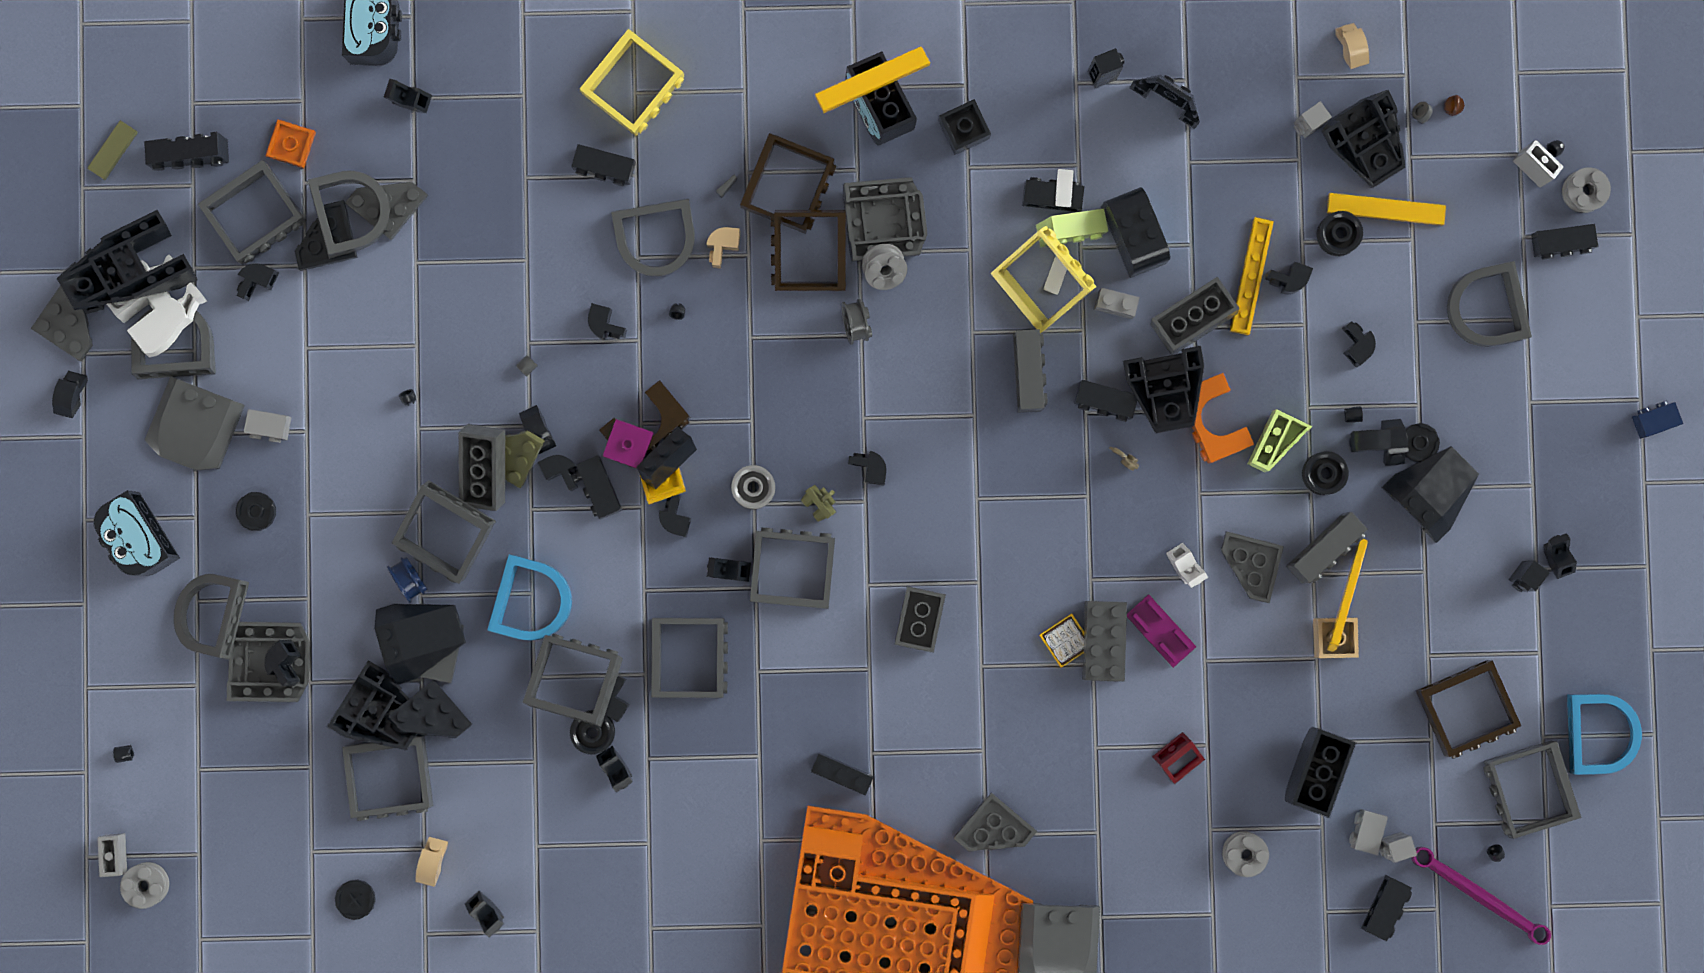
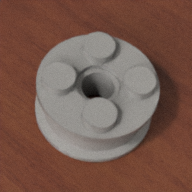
(1598, 186)
(885, 277)
(744, 478)
(1258, 854)
(133, 891)

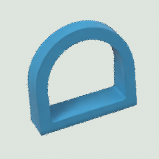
(512, 564)
(1574, 734)

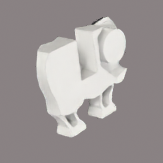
(166, 321)

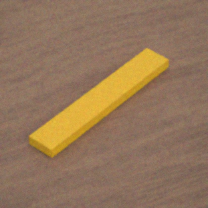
(872, 79)
(1387, 209)
(1251, 275)
(1347, 595)

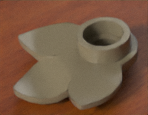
(1128, 461)

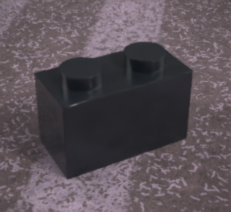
(1528, 576)

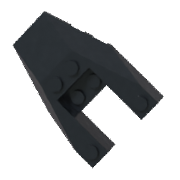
(115, 272)

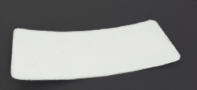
(1064, 188)
(1055, 277)

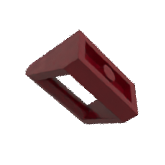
(1174, 751)

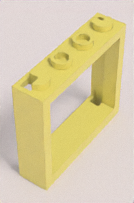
(609, 62)
(1021, 298)

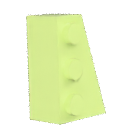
(1076, 226)
(1276, 440)

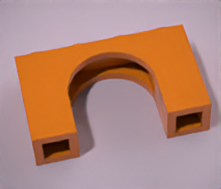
(1215, 446)

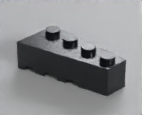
(187, 151)

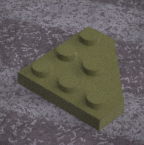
(520, 456)

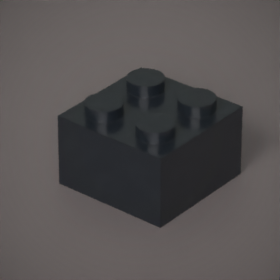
(964, 127)

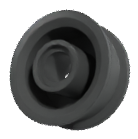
(855, 321)

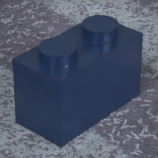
(1657, 420)

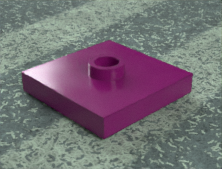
(627, 444)

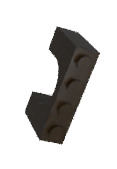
(671, 415)

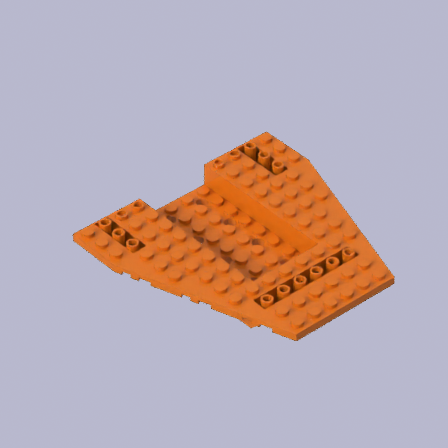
(882, 873)

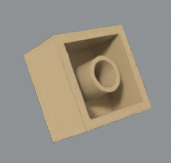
(1348, 644)

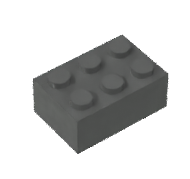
(920, 619)

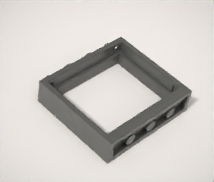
(234, 188)
(456, 506)
(787, 535)
(722, 667)
(606, 689)
(1563, 784)
(384, 812)

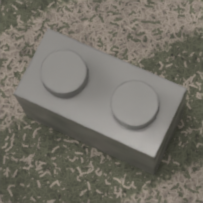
(1312, 120)
(1538, 163)
(1116, 303)
(267, 425)
(1368, 831)
(1397, 847)
(112, 855)

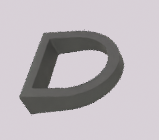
(330, 180)
(617, 217)
(1515, 300)
(204, 367)
(230, 620)

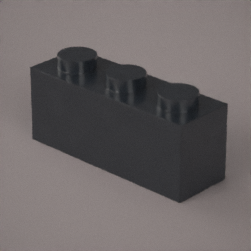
(1105, 67)
(603, 165)
(1043, 195)
(1564, 241)
(1105, 400)
(666, 458)
(598, 487)
(842, 773)
(1387, 908)

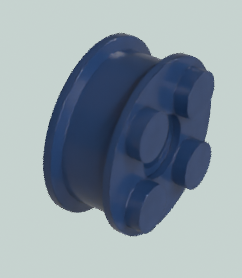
(407, 579)

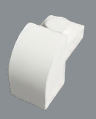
(1186, 565)

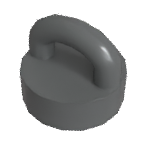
(1422, 112)

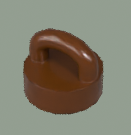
(1454, 105)

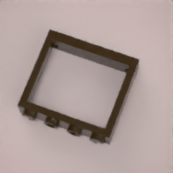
(771, 141)
(776, 258)
(1473, 744)

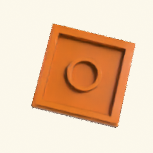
(290, 143)

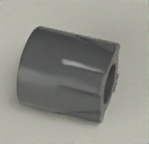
(526, 365)

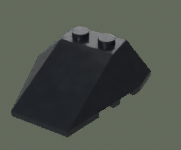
(1169, 90)
(1368, 138)
(1168, 388)
(1434, 490)
(416, 637)
(366, 710)

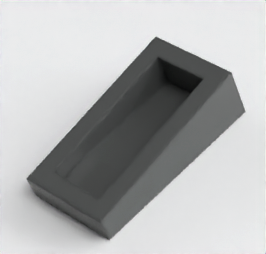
(726, 186)

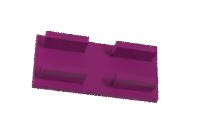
(1160, 631)

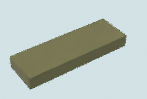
(112, 150)

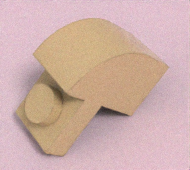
(1354, 45)
(720, 239)
(430, 861)

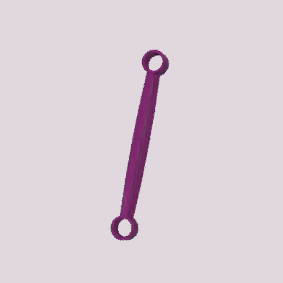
(1482, 896)

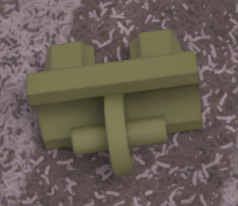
(822, 500)

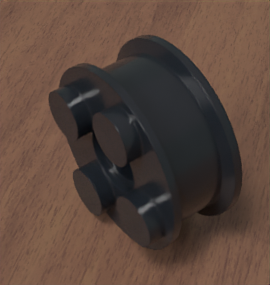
(1348, 224)
(1312, 473)
(587, 744)

